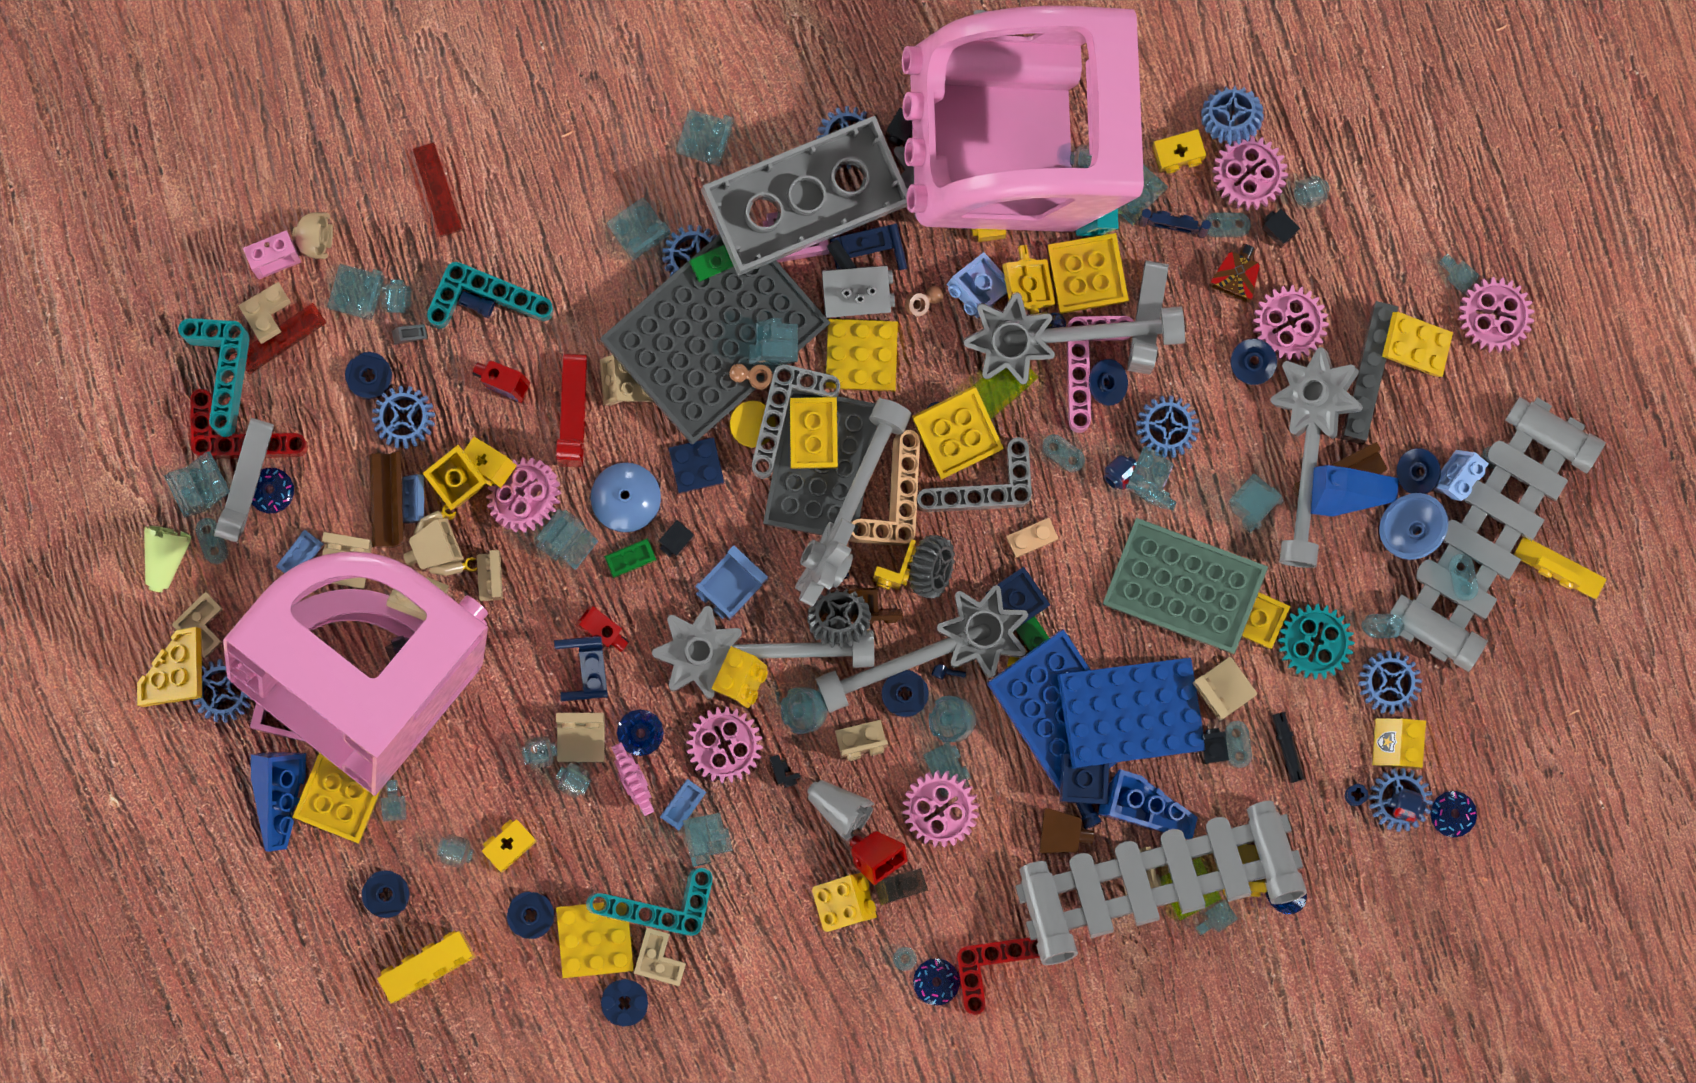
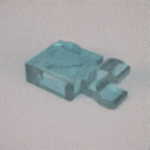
(1460, 275)
(393, 806)
(1218, 917)

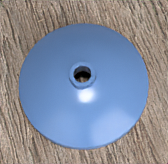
(629, 513)
(1407, 517)

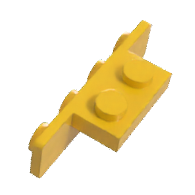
(1559, 567)

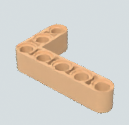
(897, 498)

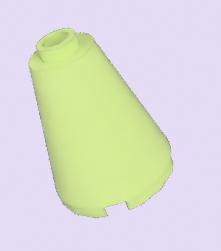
(163, 555)

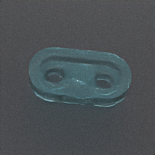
(1227, 225)
(1064, 452)
(209, 541)
(1463, 578)
(1383, 625)
(1239, 744)

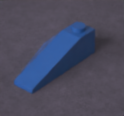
(1348, 490)
(276, 787)
(1141, 804)

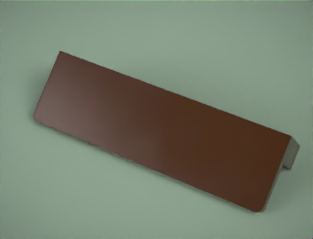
(1366, 460)
(386, 500)

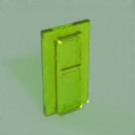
(1001, 390)

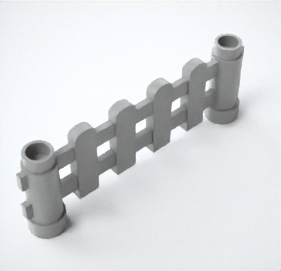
(1565, 442)
(1052, 925)

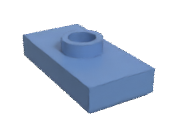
(413, 498)
(302, 550)
(683, 804)

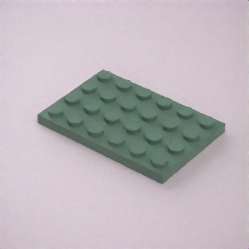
(1185, 586)

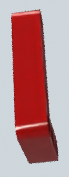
(573, 403)
(215, 441)
(980, 960)

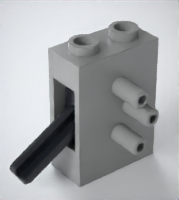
(855, 288)

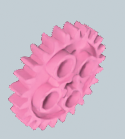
(1264, 187)
(1280, 305)
(1493, 335)
(536, 507)
(744, 735)
(632, 779)
(953, 825)

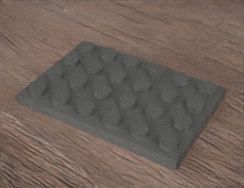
(813, 497)

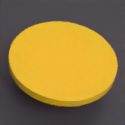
(747, 421)

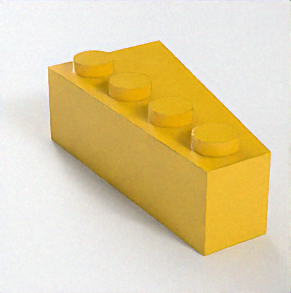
(425, 967)

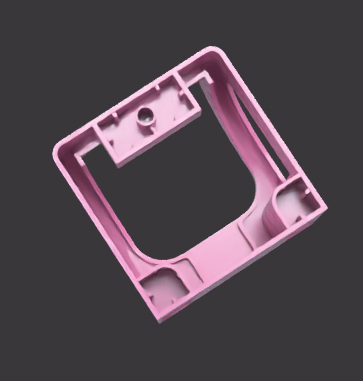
(997, 119)
(324, 699)

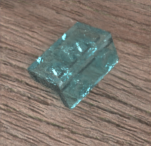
(946, 759)

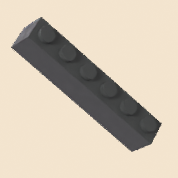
(1370, 373)

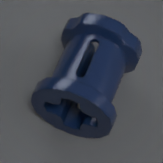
(1351, 799)

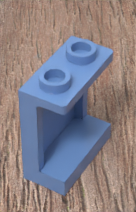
(731, 583)

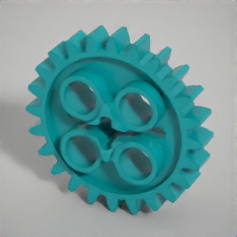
(1335, 648)

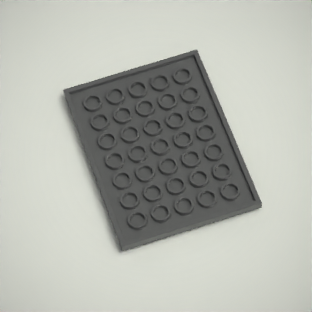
(694, 332)

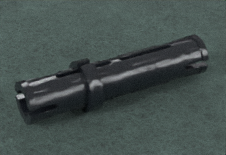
(1288, 747)

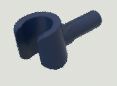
(940, 670)

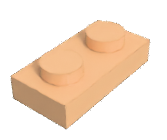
(1032, 538)

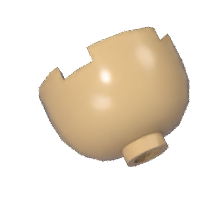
(314, 235)

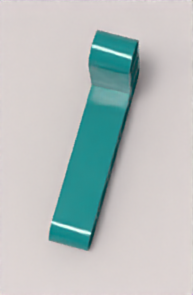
(486, 291)
(225, 368)
(657, 912)

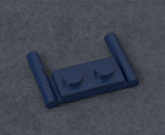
(1164, 220)
(874, 241)
(591, 668)

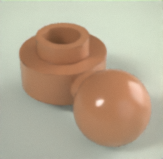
(933, 295)
(740, 373)

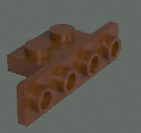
(870, 596)

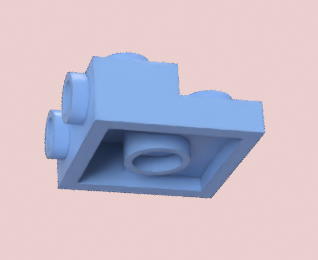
(978, 283)
(1460, 474)

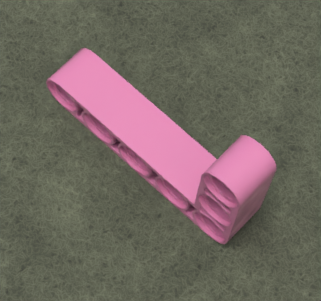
(1083, 364)

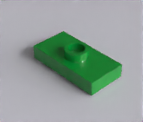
(711, 263)
(630, 558)
(1032, 633)

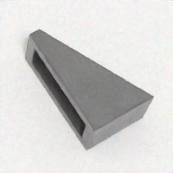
(409, 334)

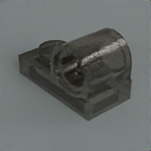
(901, 886)

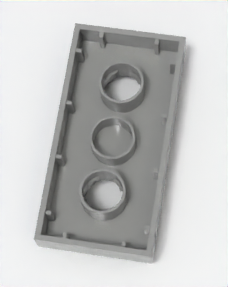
(806, 195)

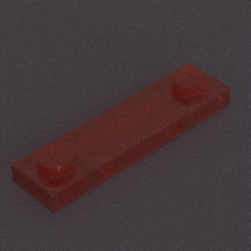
(437, 189)
(292, 332)

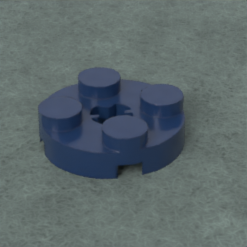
(379, 368)
(896, 704)
(375, 885)
(517, 911)
(638, 1002)

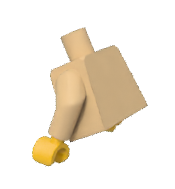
(436, 546)

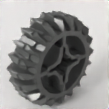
(932, 566)
(837, 626)

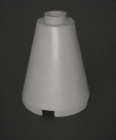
(840, 807)

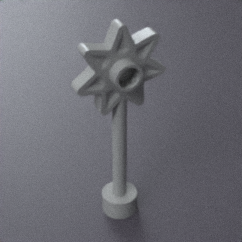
(1016, 338)
(1316, 400)
(831, 559)
(978, 633)
(701, 650)

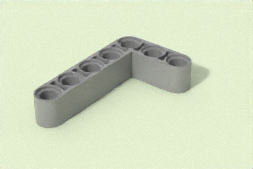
(1144, 348)
(780, 411)
(245, 480)
(985, 491)

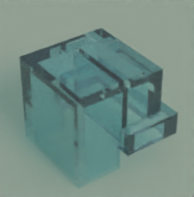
(774, 343)
(1254, 502)
(566, 539)
(706, 838)

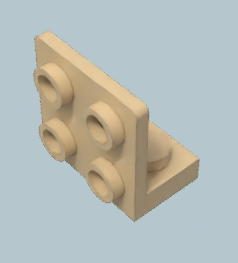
(619, 384)
(340, 543)
(1225, 688)
(580, 737)
(861, 739)

